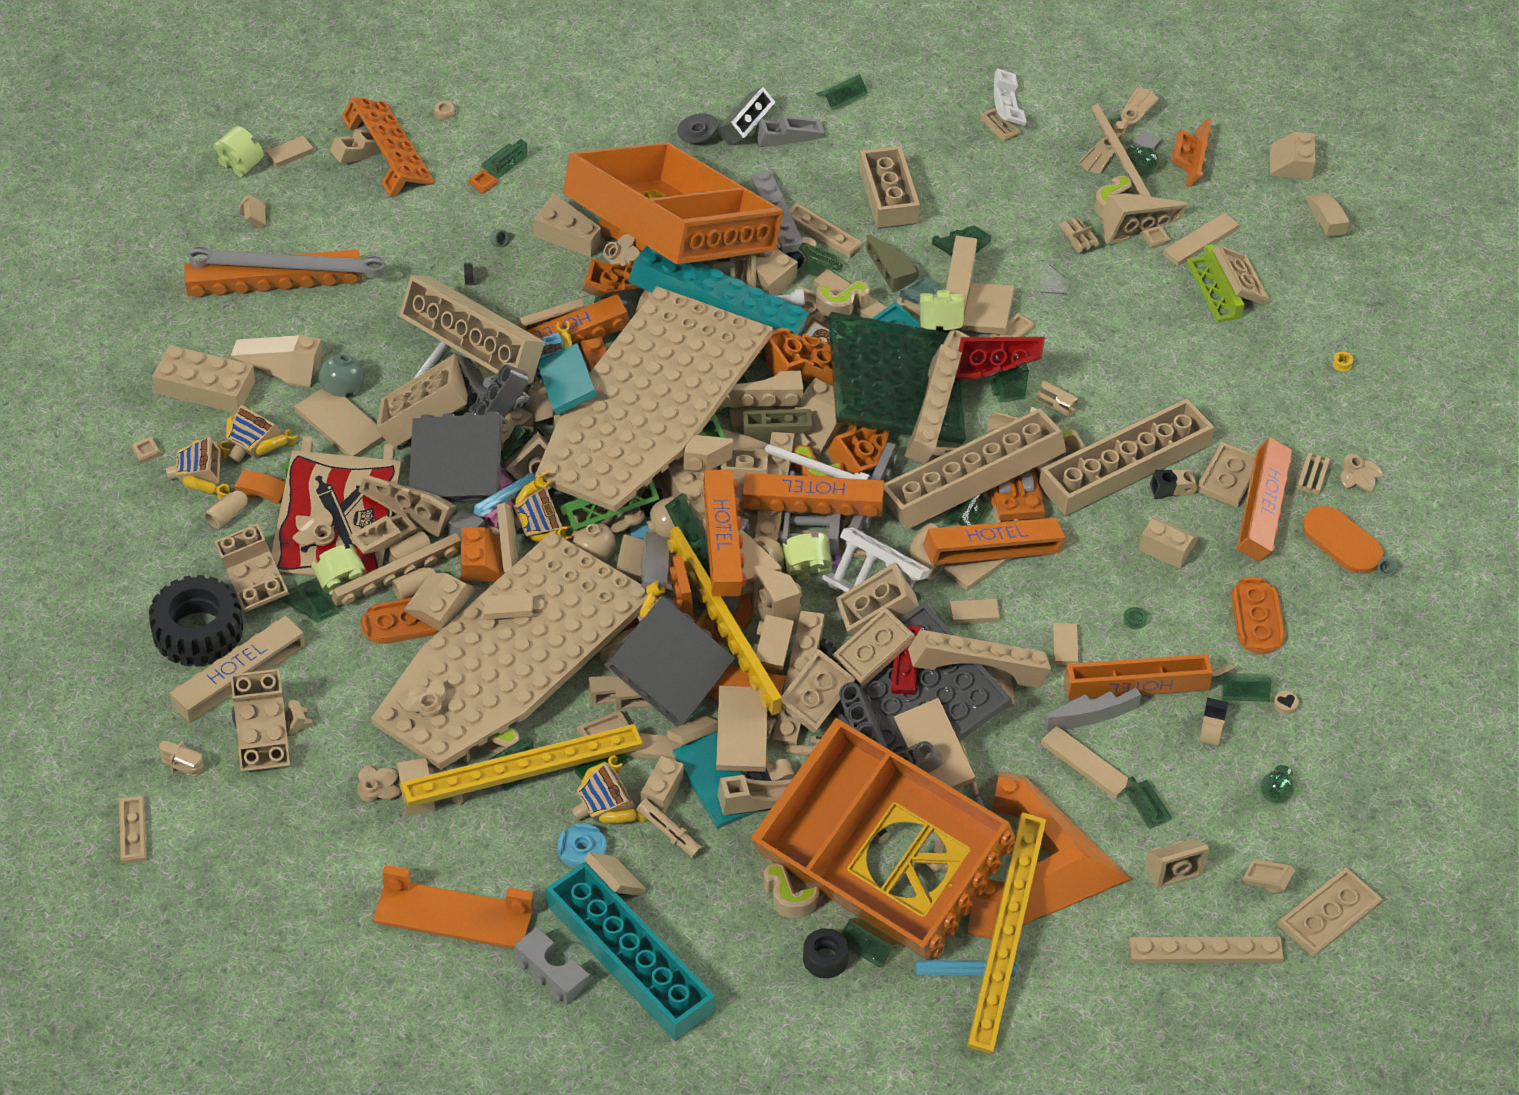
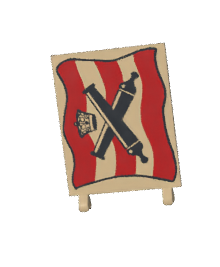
(333, 484)

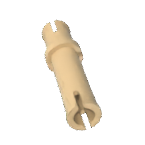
(669, 828)

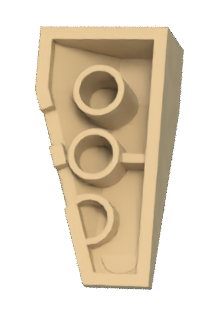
(1134, 213)
(285, 357)
(421, 507)

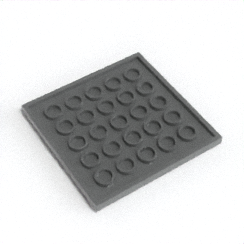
(964, 690)

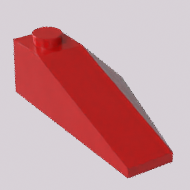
(996, 354)

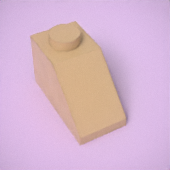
(707, 452)

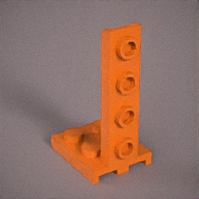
(681, 590)

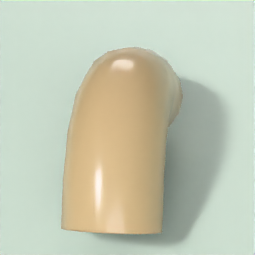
(919, 554)

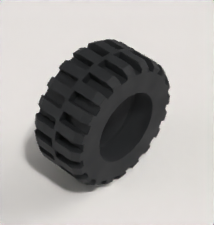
(201, 643)

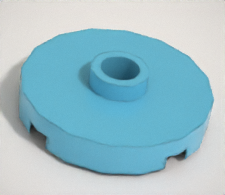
(577, 836)

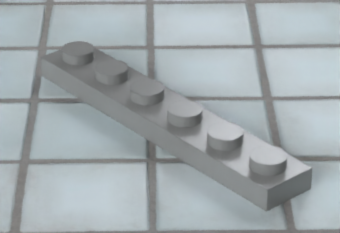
(767, 188)
(882, 472)

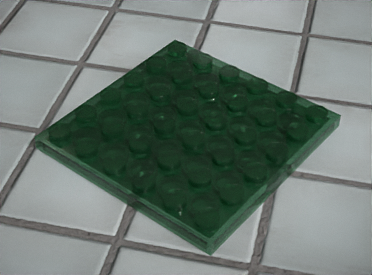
(884, 377)

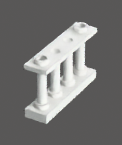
(874, 551)

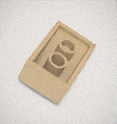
(820, 399)

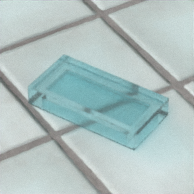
(919, 286)

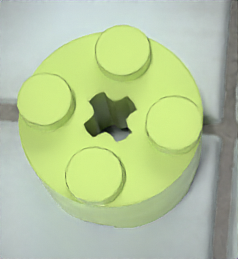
(238, 151)
(941, 310)
(808, 555)
(338, 567)

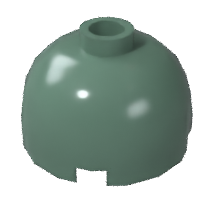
(341, 375)

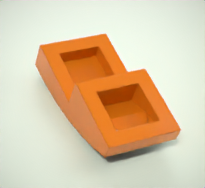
(260, 484)

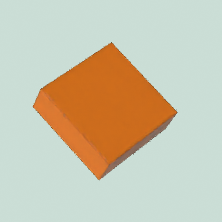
(483, 181)

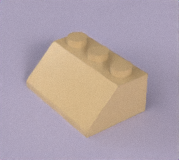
(775, 595)
(869, 597)

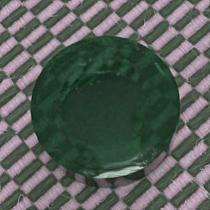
(1135, 618)

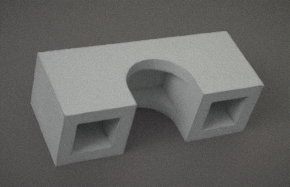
(563, 981)

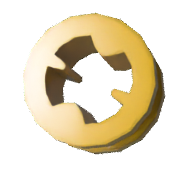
(1340, 366)

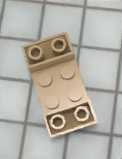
(251, 567)
(260, 720)

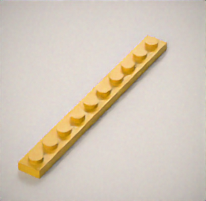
(726, 623)
(520, 765)
(1006, 934)

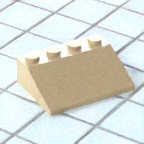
(431, 393)

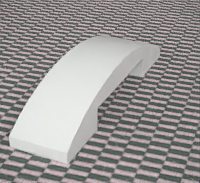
(1004, 97)

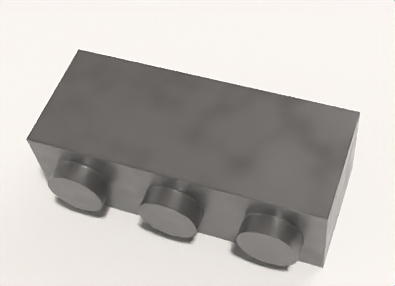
(745, 116)

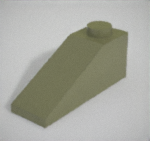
(892, 264)
(761, 423)

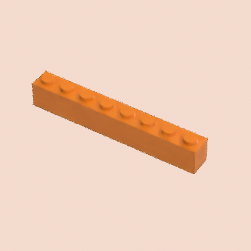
(240, 279)

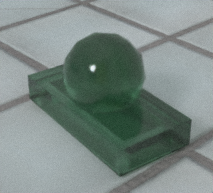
(819, 259)

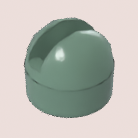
(501, 235)
(1381, 565)

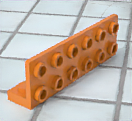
(392, 141)
(453, 912)

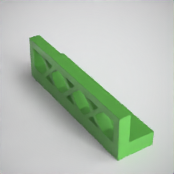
(579, 504)

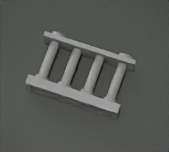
(832, 521)

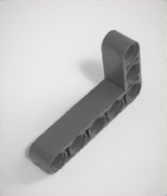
(501, 392)
(868, 725)

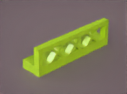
(1232, 301)

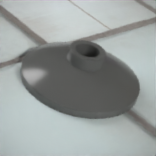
(697, 128)

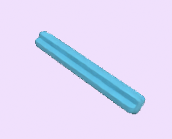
(502, 496)
(954, 967)

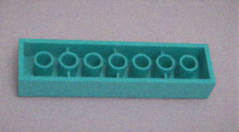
(717, 290)
(630, 951)

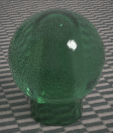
(1144, 159)
(1278, 785)

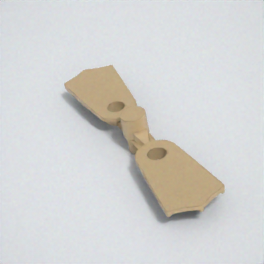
(1138, 105)

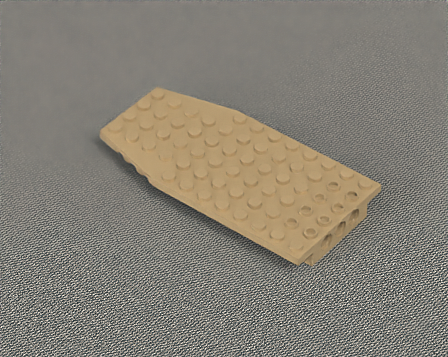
(652, 398)
(511, 665)

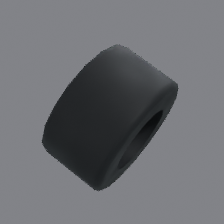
(823, 966)

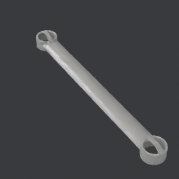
(287, 261)

